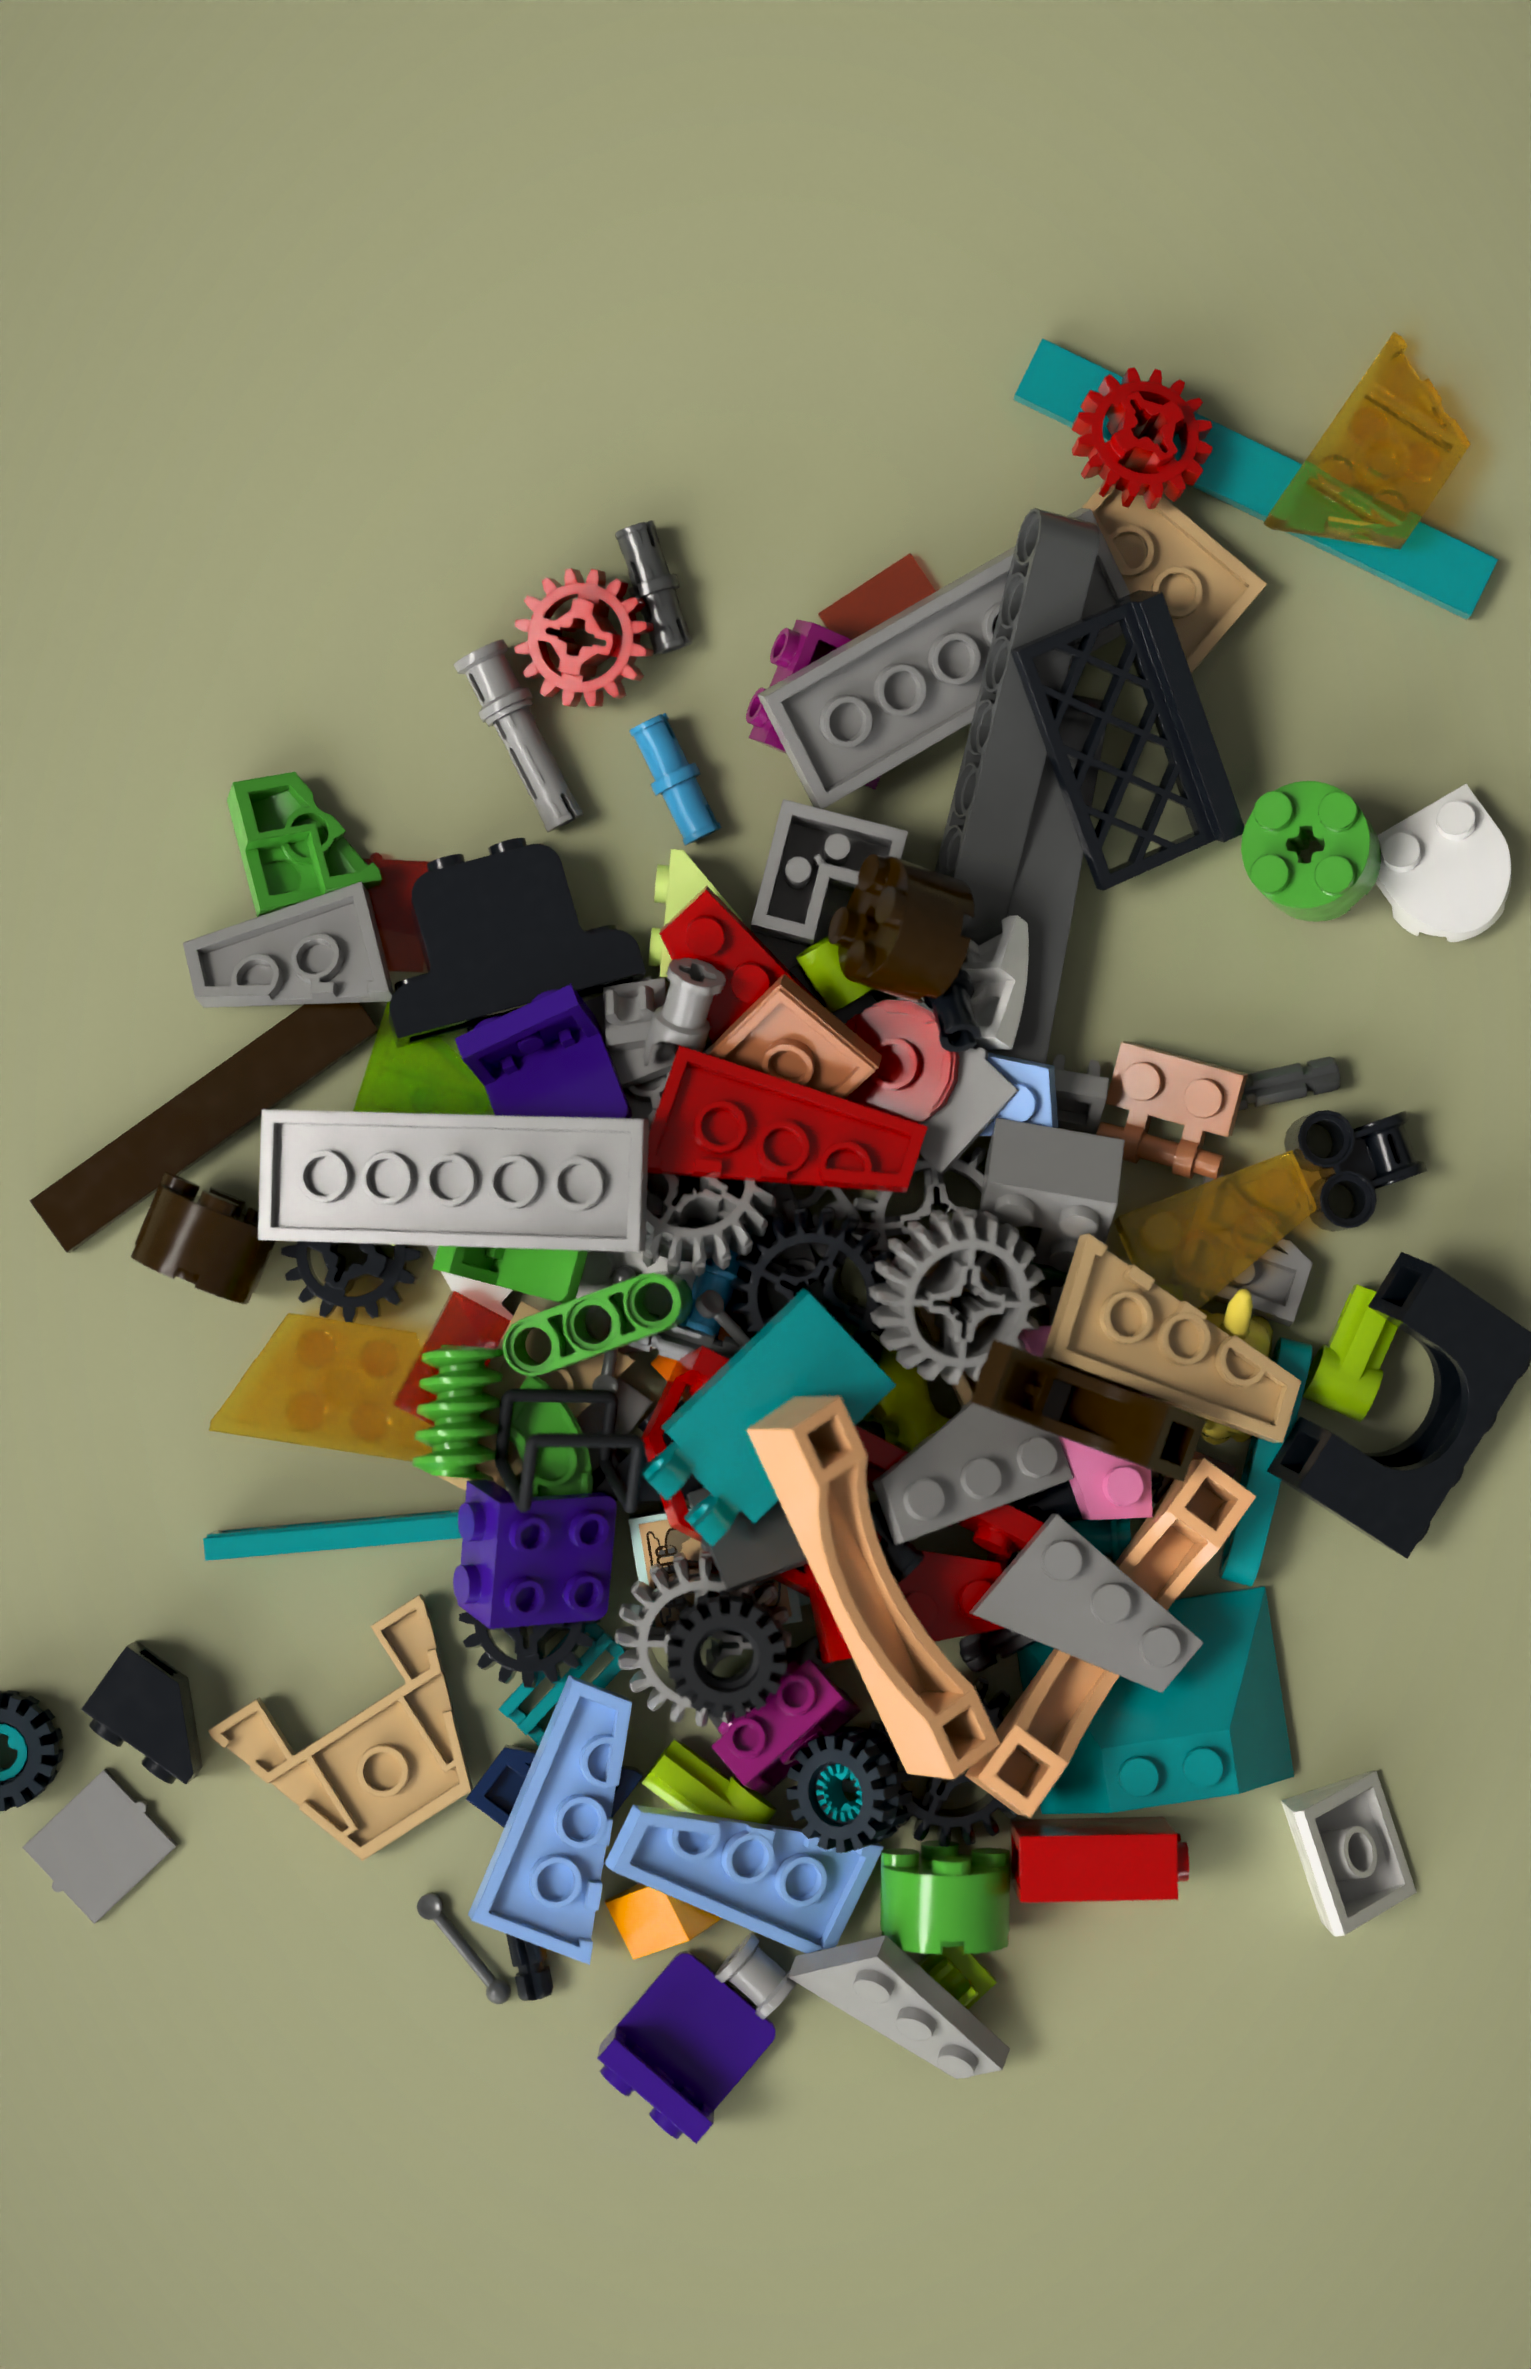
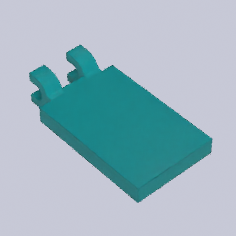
(790, 1357)

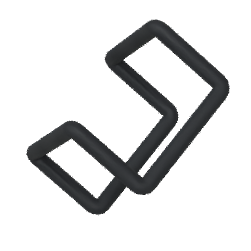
(523, 1493)

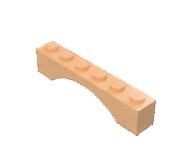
(822, 1486)
(1066, 1691)

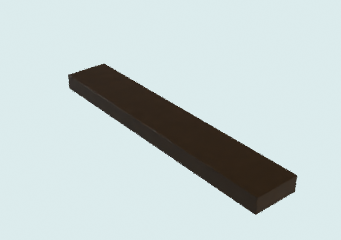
(201, 1119)

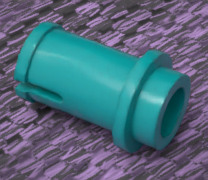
(1106, 1535)

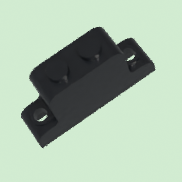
(499, 938)

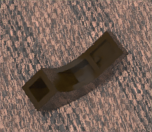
(1088, 1411)

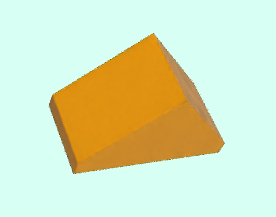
(655, 1920)

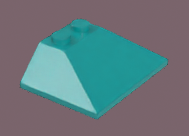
(1202, 1737)

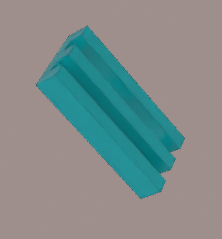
(529, 1723)

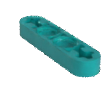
(1247, 1541)

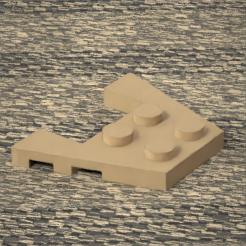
(381, 1766)

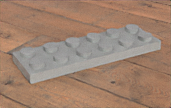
(906, 679)
(454, 1180)

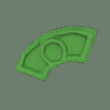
(557, 1468)

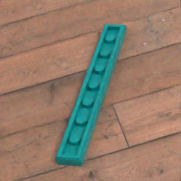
(1257, 476)

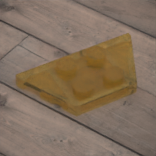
(1375, 460)
(328, 1389)

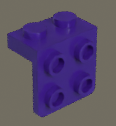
(546, 1060)
(534, 1563)
(684, 2046)

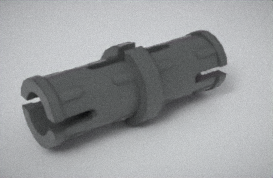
(655, 586)

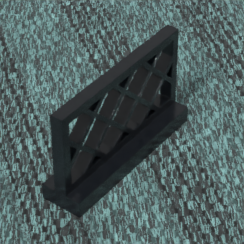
(1177, 716)

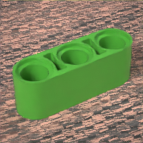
(567, 1323)

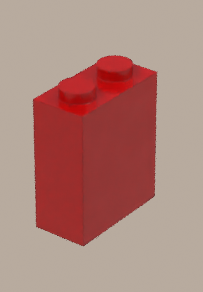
(1097, 1859)

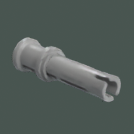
(508, 710)

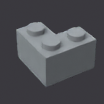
(806, 856)
(1052, 1182)

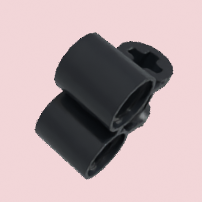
(1358, 1160)

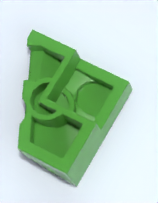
(290, 844)

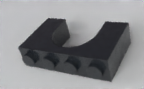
(1475, 1364)

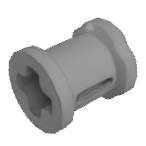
(756, 1976)

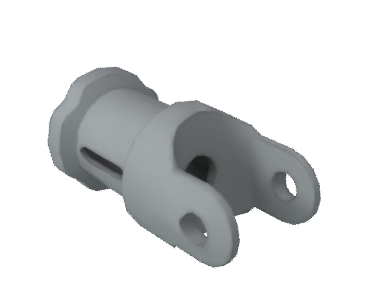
(686, 1006)

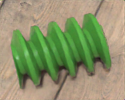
(458, 1411)

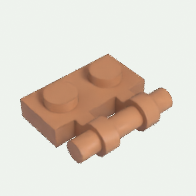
(1177, 1091)

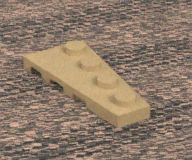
(1147, 1341)

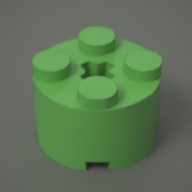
(1286, 824)
(945, 1898)

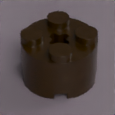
(902, 929)
(203, 1239)

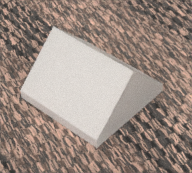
(1349, 1851)

